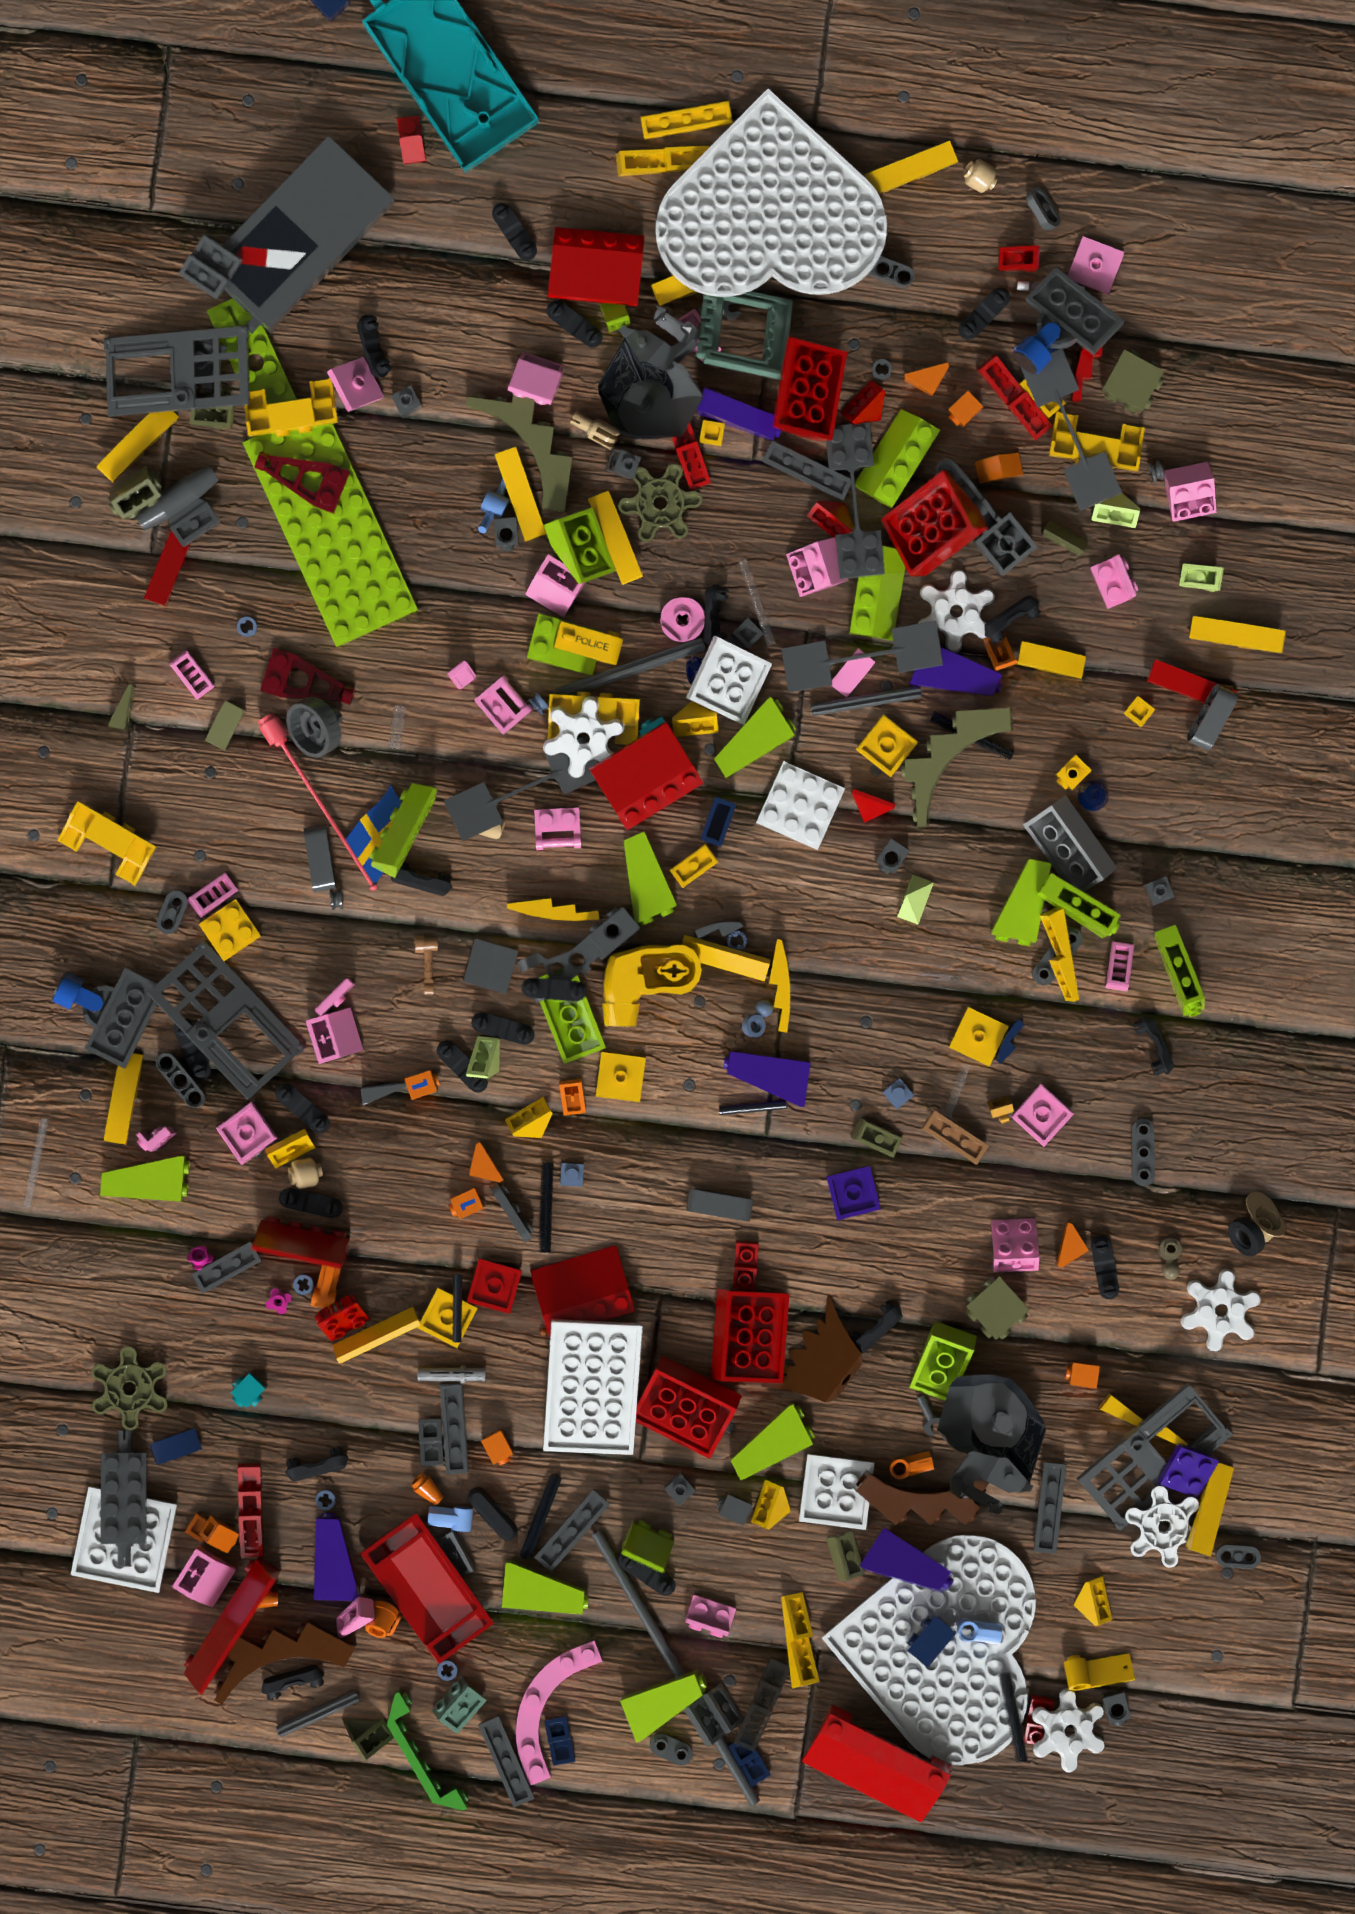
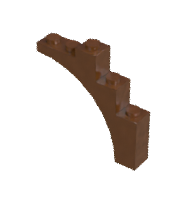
(929, 1504)
(313, 1642)

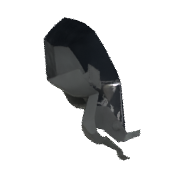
(646, 386)
(998, 1433)

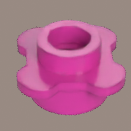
(197, 1252)
(280, 1307)

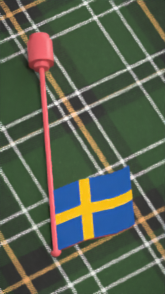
(368, 829)

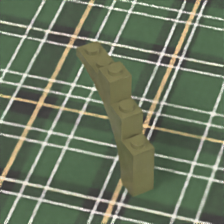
(519, 416)
(926, 772)

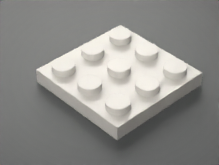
(729, 680)
(800, 805)
(829, 1492)

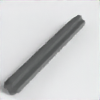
(866, 700)

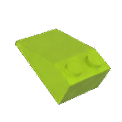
(580, 545)
(542, 648)
(942, 1360)
(648, 1545)

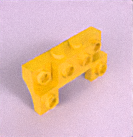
(291, 415)
(1121, 453)
(609, 708)
(110, 835)

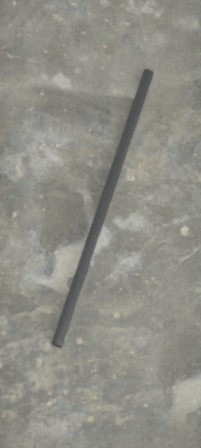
(668, 1655)

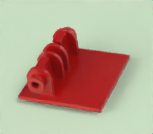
(342, 1321)

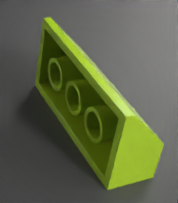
(897, 458)
(878, 599)
(403, 829)

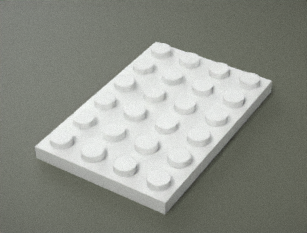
(592, 1387)

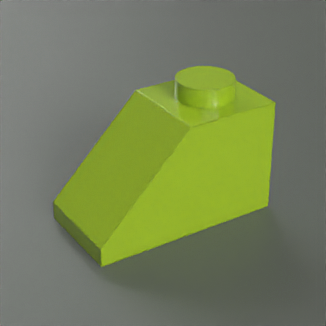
(615, 316)

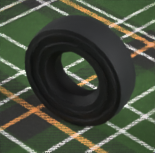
(1252, 1230)

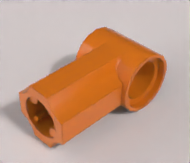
(325, 1291)
(913, 1464)

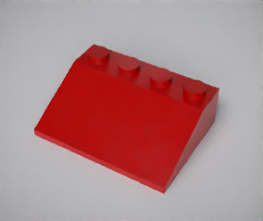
(596, 266)
(809, 390)
(933, 524)
(646, 775)
(301, 1243)
(583, 1288)
(749, 1336)
(686, 1407)

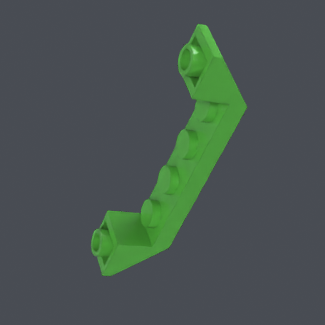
(451, 1798)

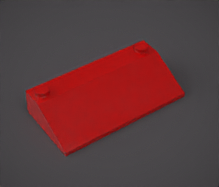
(426, 1588)
(230, 1624)
(876, 1766)

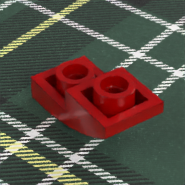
(745, 1265)
(1034, 1731)

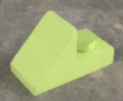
(1201, 577)

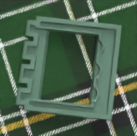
(775, 335)

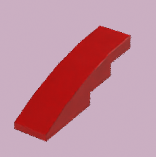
(1083, 371)
(691, 459)
(250, 1510)

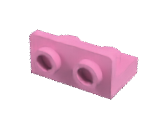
(159, 1138)
(710, 1615)

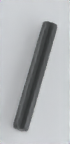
(317, 1713)

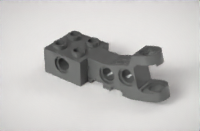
(1005, 540)
(594, 946)

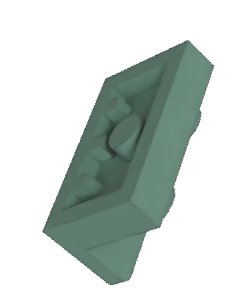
(458, 1705)

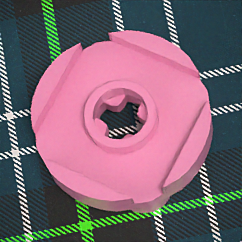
(684, 632)

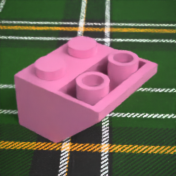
(536, 378)
(1190, 491)
(815, 567)
(554, 586)
(334, 1035)
(204, 1577)

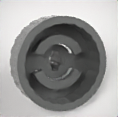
(318, 733)

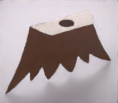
(827, 1362)

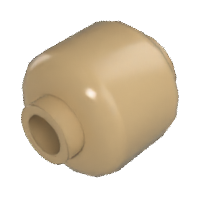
(980, 175)
(304, 1173)

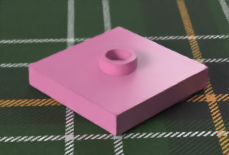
(1095, 265)
(355, 384)
(335, 997)
(1042, 1115)
(247, 1133)

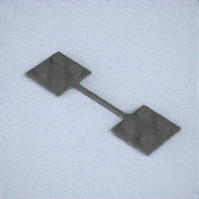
(1091, 477)
(860, 551)
(914, 648)
(477, 811)

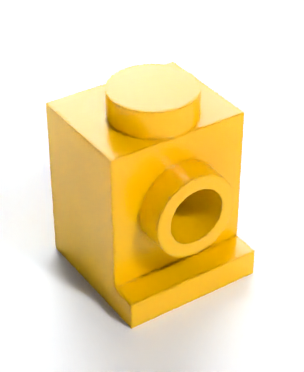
(1076, 764)

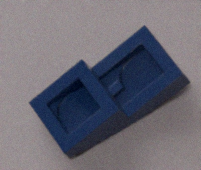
(1006, 1046)
(175, 1446)
(559, 1741)
(751, 1764)

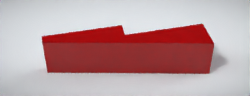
(1014, 397)
(167, 571)
(1180, 681)

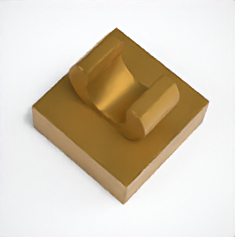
(1001, 1108)

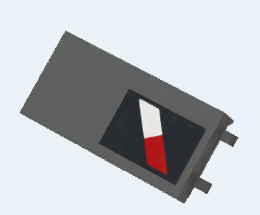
(302, 233)

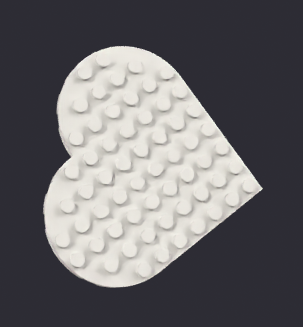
(768, 207)
(957, 1701)

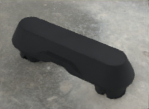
(514, 231)
(984, 313)
(574, 324)
(369, 337)
(713, 599)
(994, 627)
(438, 886)
(554, 989)
(1148, 1025)
(502, 1028)
(194, 1057)
(458, 1063)
(302, 1108)
(310, 1202)
(1105, 1267)
(892, 1315)
(299, 1472)
(492, 1513)
(654, 1579)
(309, 1674)

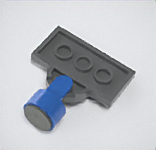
(1065, 318)
(114, 1013)

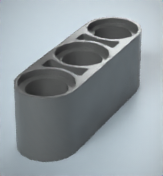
(891, 277)
(1212, 717)
(319, 858)
(191, 1085)
(719, 1204)

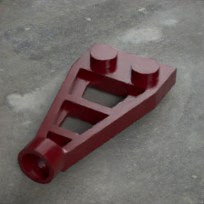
(331, 486)
(279, 671)

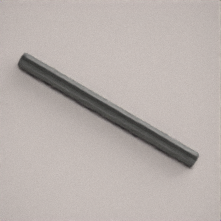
(632, 668)

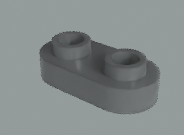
(1043, 208)
(172, 912)
(1237, 1556)
(671, 1748)

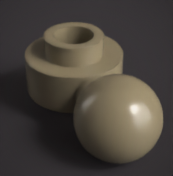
(1170, 1269)

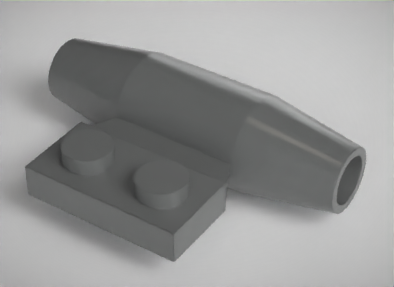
(183, 508)

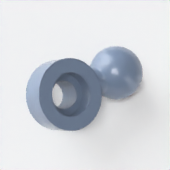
(763, 1009)

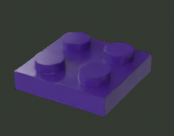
(853, 1192)
(1188, 1470)

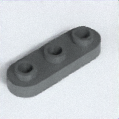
(1044, 963)
(1138, 1142)
(512, 1211)

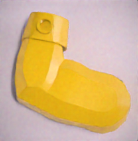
(645, 972)

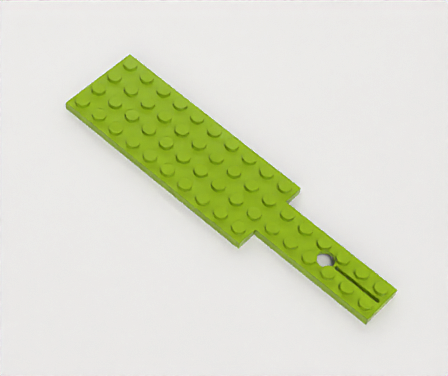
(339, 552)

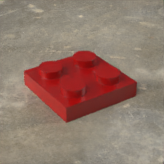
(494, 1285)

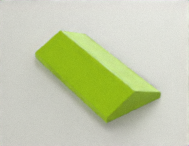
(572, 1026)

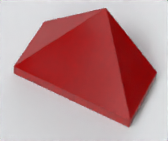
(866, 405)
(831, 517)
(870, 806)

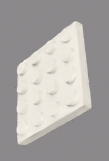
(101, 1560)

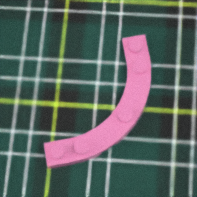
(534, 1700)

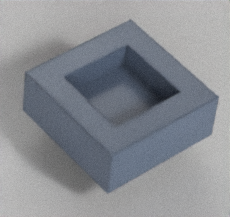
(898, 1093)
(572, 1174)

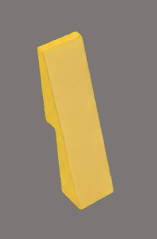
(658, 160)
(912, 168)
(520, 494)
(1062, 964)
(1117, 1409)
(1210, 1510)
(799, 1649)

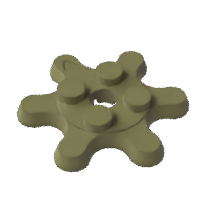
(665, 487)
(117, 1398)

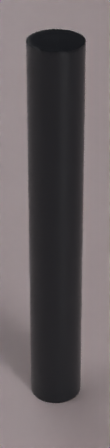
(752, 1107)
(457, 1308)

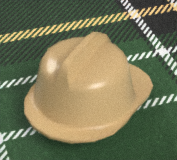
(1265, 1215)

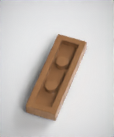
(954, 1137)

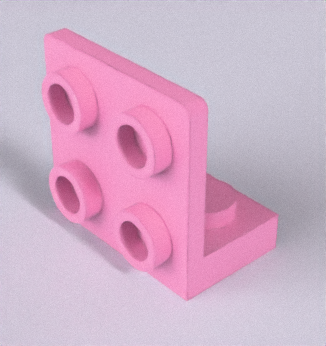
(1114, 581)
(1015, 1245)

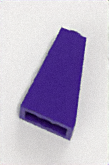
(737, 415)
(959, 676)
(774, 1075)
(903, 1562)
(333, 1563)

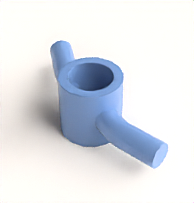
(494, 506)

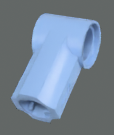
(456, 1518)
(981, 1631)

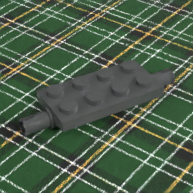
(124, 1498)

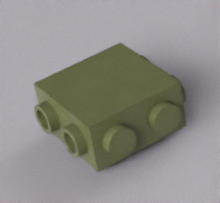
(1133, 381)
(135, 493)
(996, 1308)

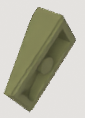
(123, 711)
(225, 725)
(876, 1137)

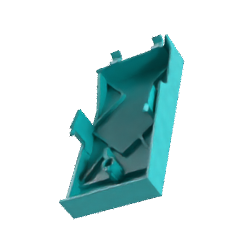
(451, 76)

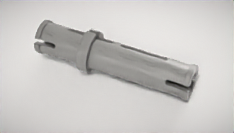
(452, 1374)

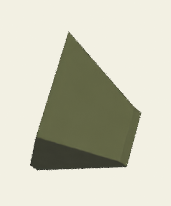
(214, 418)
(367, 1735)

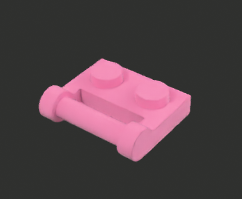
(498, 710)
(557, 820)

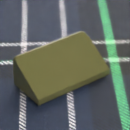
(1064, 538)
(845, 1556)

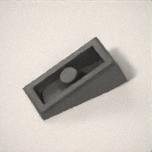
(374, 1092)

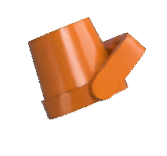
(384, 1618)

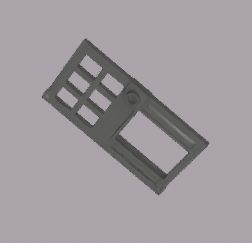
(183, 370)
(215, 1021)
(1144, 1455)

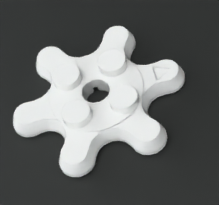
(970, 602)
(572, 725)
(1209, 1298)
(1149, 1520)
(1055, 1724)

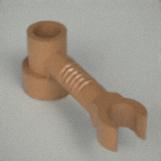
(427, 946)

